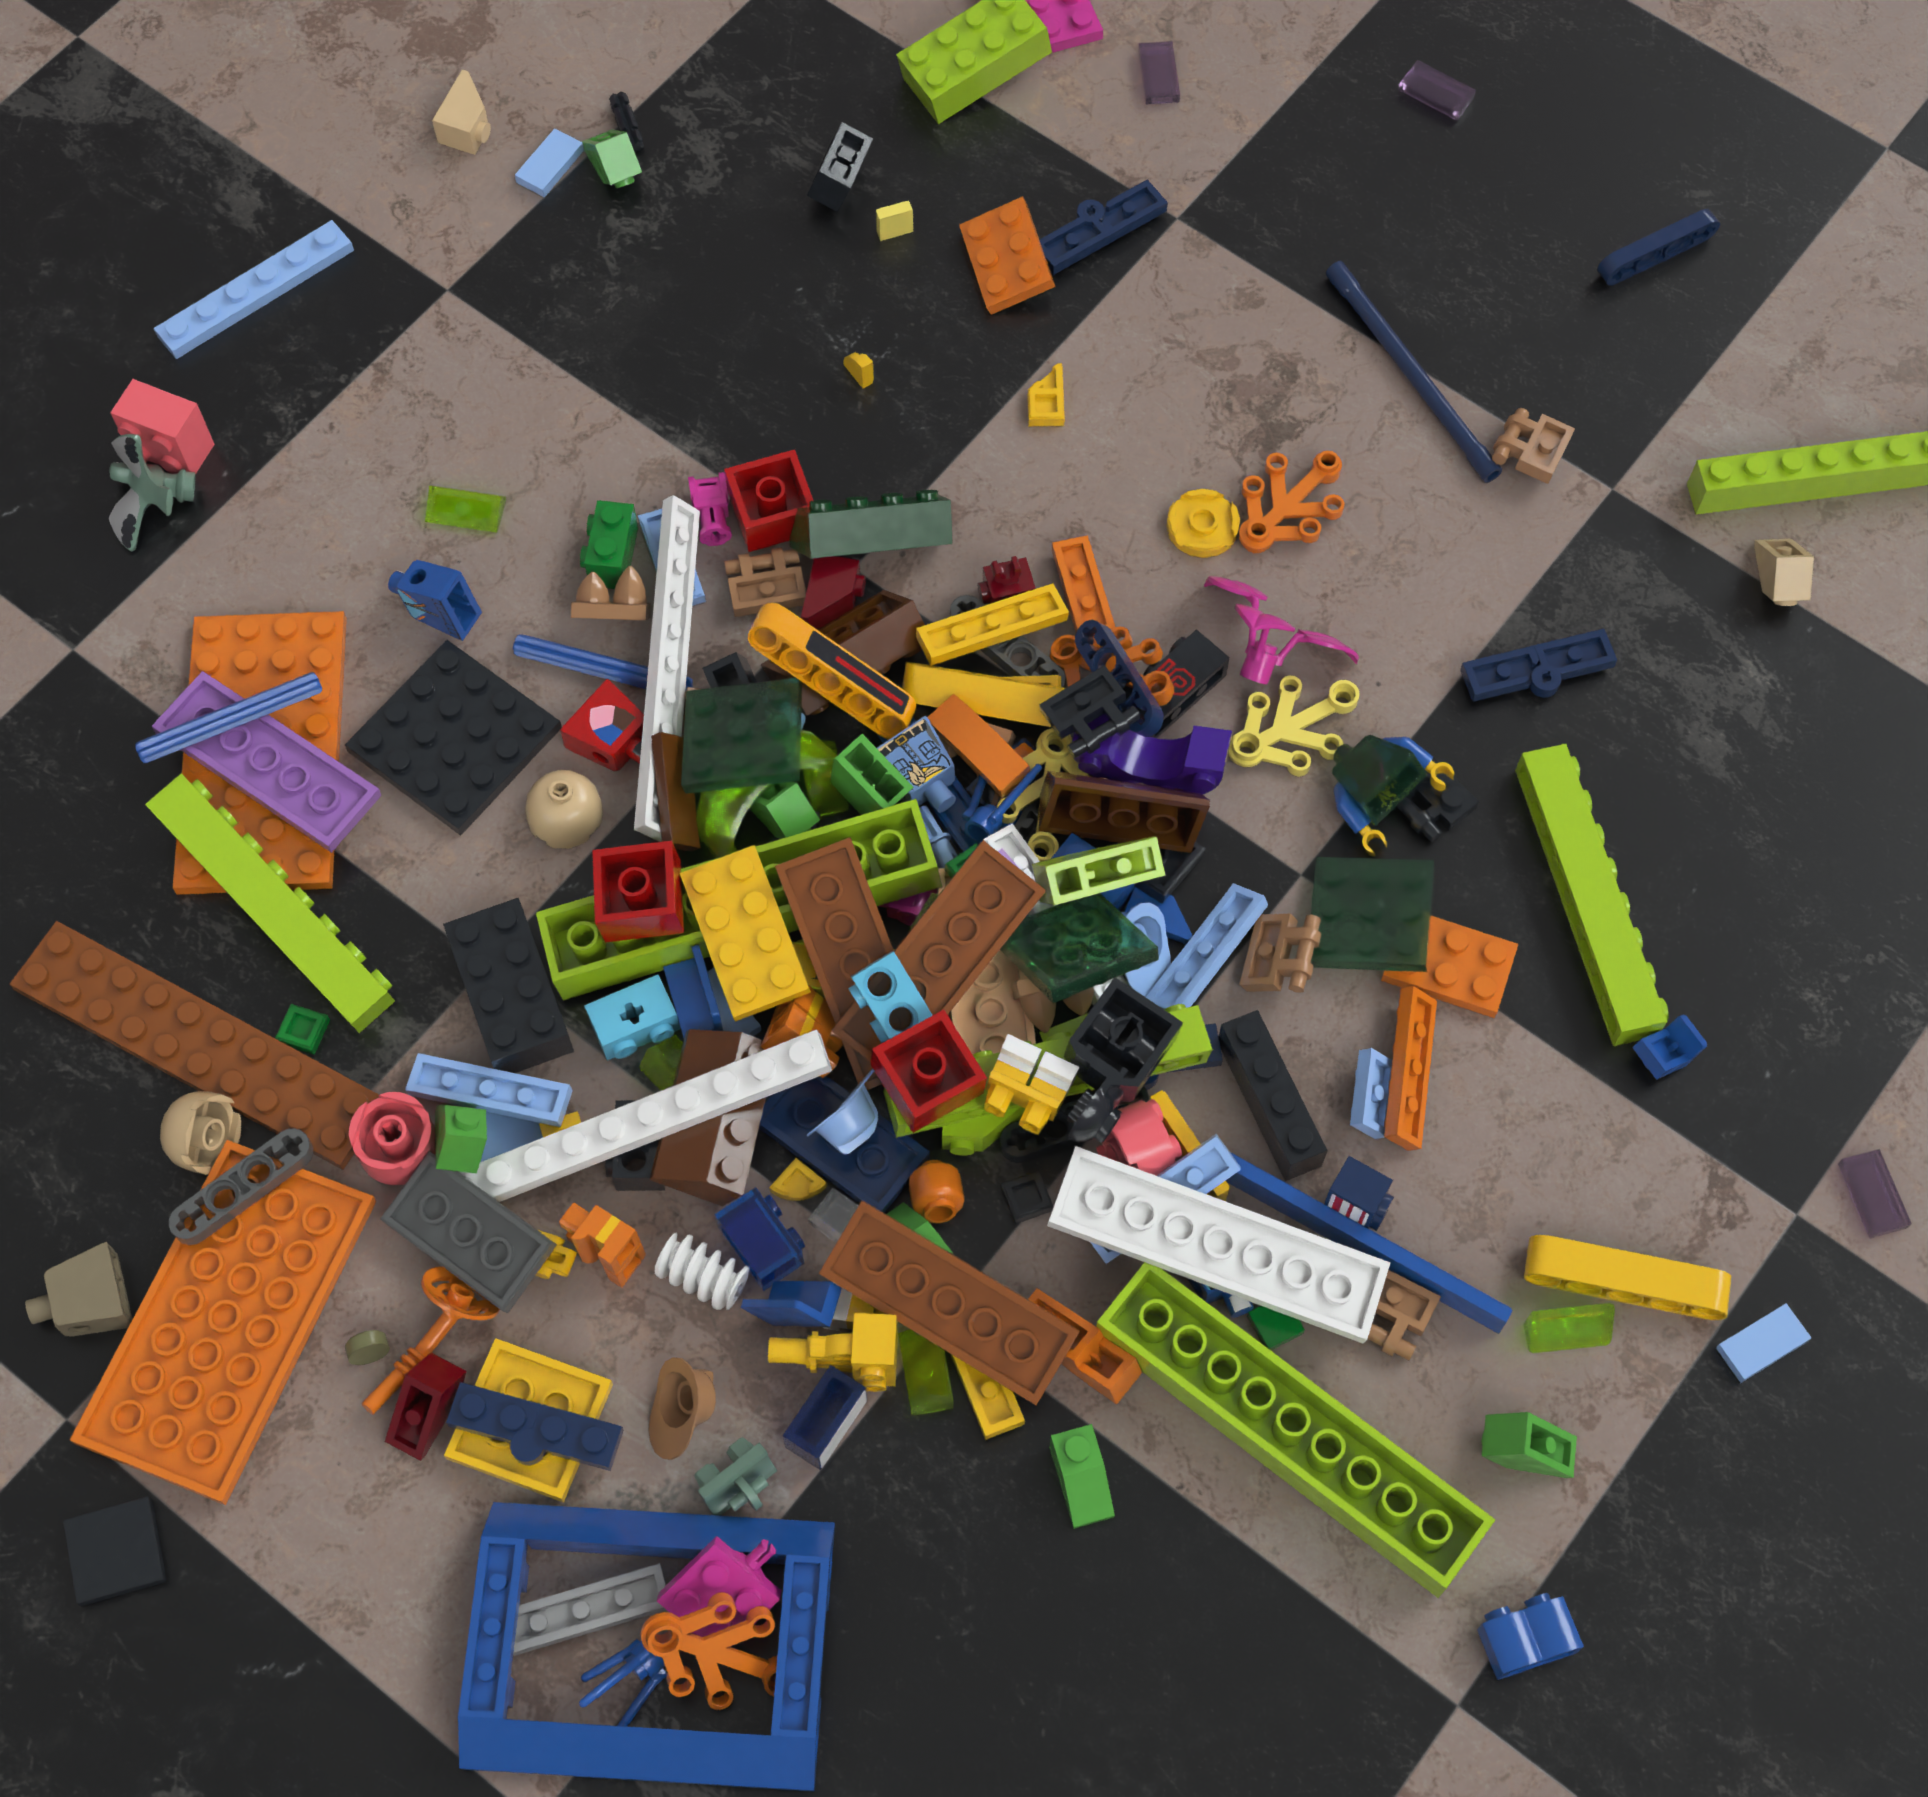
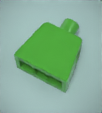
(867, 777)

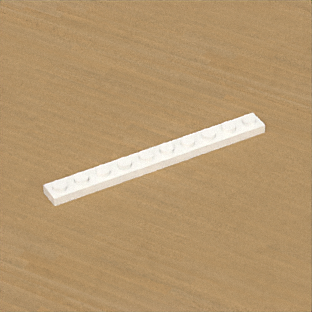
(667, 649)
(653, 1117)

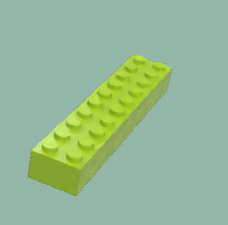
(887, 841)
(1295, 1428)

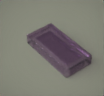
(1159, 72)
(1437, 90)
(1874, 1193)

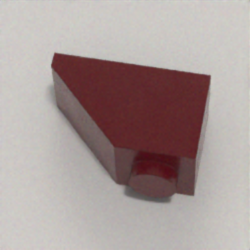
(832, 589)
(424, 1405)

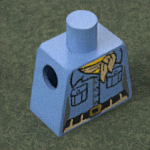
(924, 764)

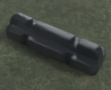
(625, 119)

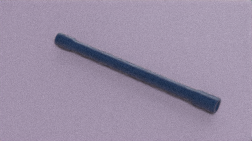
(1475, 452)

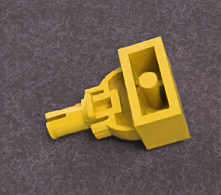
(865, 1353)

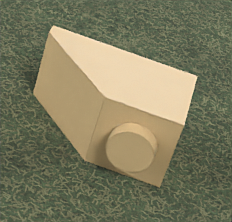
(462, 117)
(1784, 570)

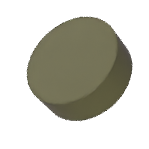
(367, 1347)

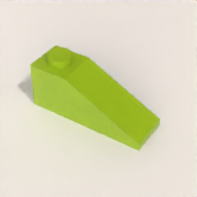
(1098, 870)

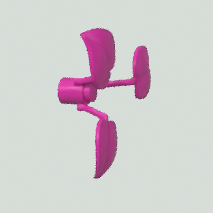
(1260, 654)

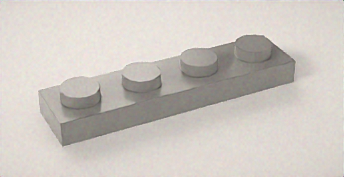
(589, 1609)

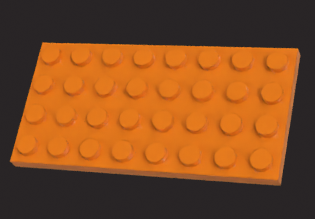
(248, 658)
(223, 1331)

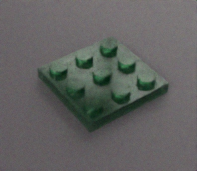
(742, 735)
(1373, 913)
(1077, 946)

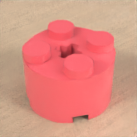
(384, 1121)
(1141, 1139)

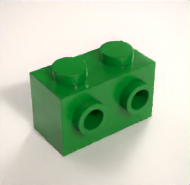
(611, 541)

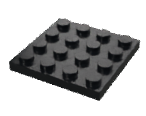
(453, 737)

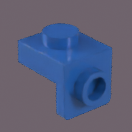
(1671, 1047)

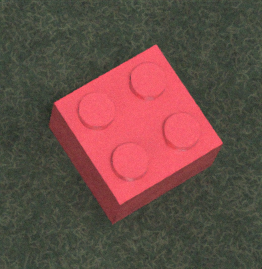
(168, 426)

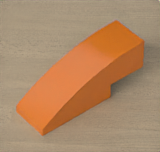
(979, 745)
(1092, 1356)

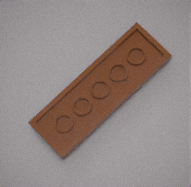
(837, 926)
(951, 941)
(949, 1302)

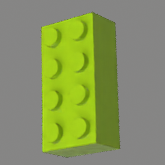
(973, 55)

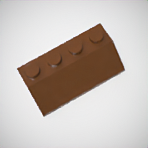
(873, 631)
(1120, 810)
(716, 1154)

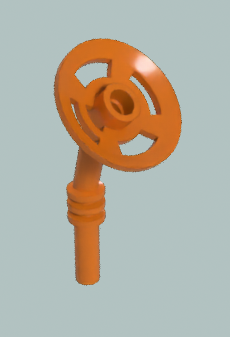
(456, 1305)

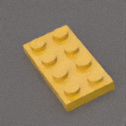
(744, 933)

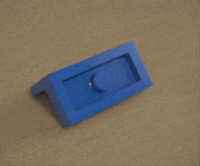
(693, 994)
(797, 1304)

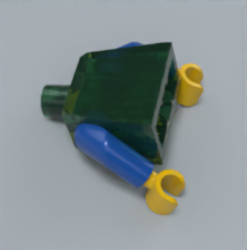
(1377, 778)

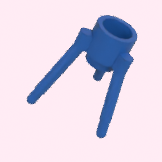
(988, 818)
(639, 1662)

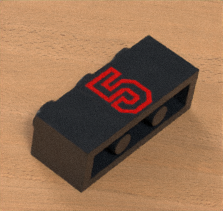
(1194, 669)

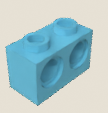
(900, 994)

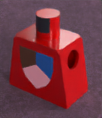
(606, 728)

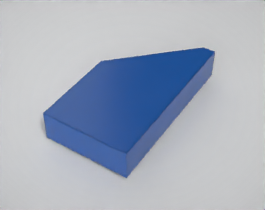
(1174, 921)

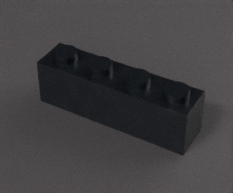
(1271, 1095)

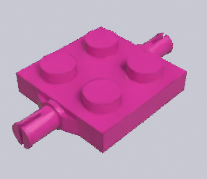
(718, 1571)

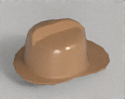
(680, 1404)

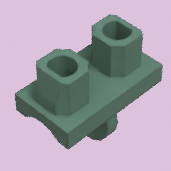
(737, 1482)

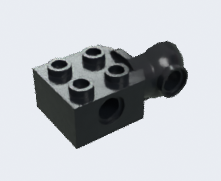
(1116, 1055)

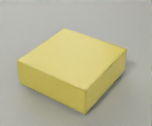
(894, 220)

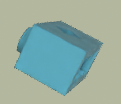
(612, 1017)

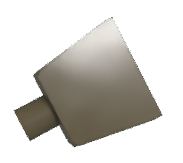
(84, 1294)

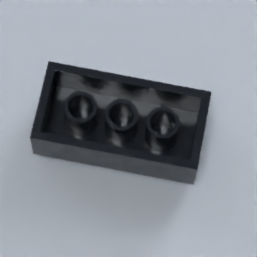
(508, 987)

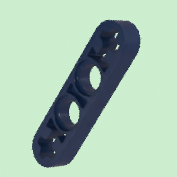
(1658, 247)
(1123, 673)

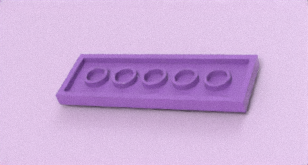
(275, 766)

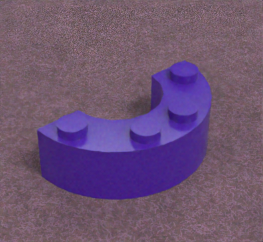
(1183, 763)

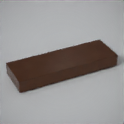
(676, 808)

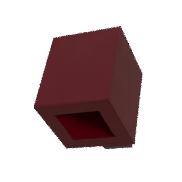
(1005, 580)

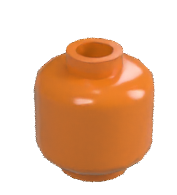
(936, 1191)

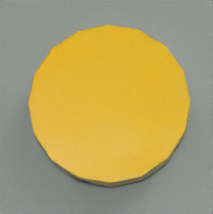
(1203, 523)

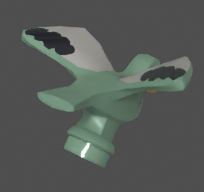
(148, 486)

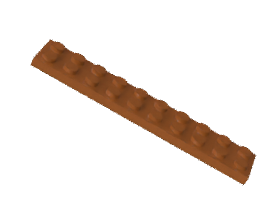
(192, 1040)

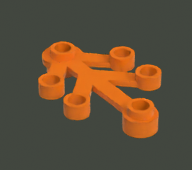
(1289, 505)
(1070, 660)
(711, 1648)

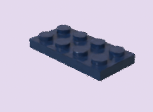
(871, 1172)

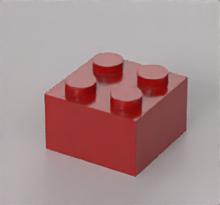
(767, 498)
(638, 891)
(928, 1071)

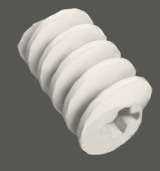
(701, 1272)

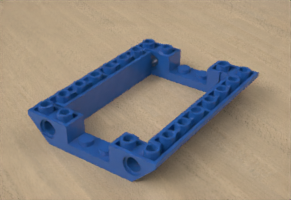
(637, 1753)

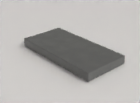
(468, 1233)

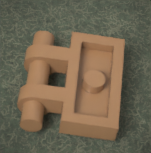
(1545, 444)
(777, 586)
(1270, 950)
(1408, 1308)

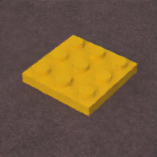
(542, 1381)

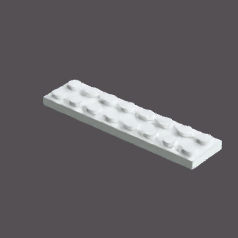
(1219, 1244)

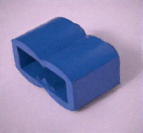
(1529, 1636)

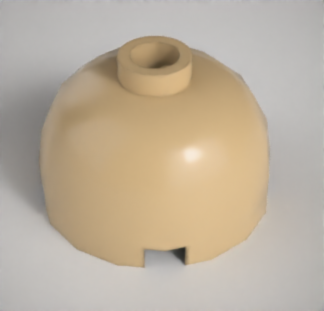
(563, 809)
(197, 1130)

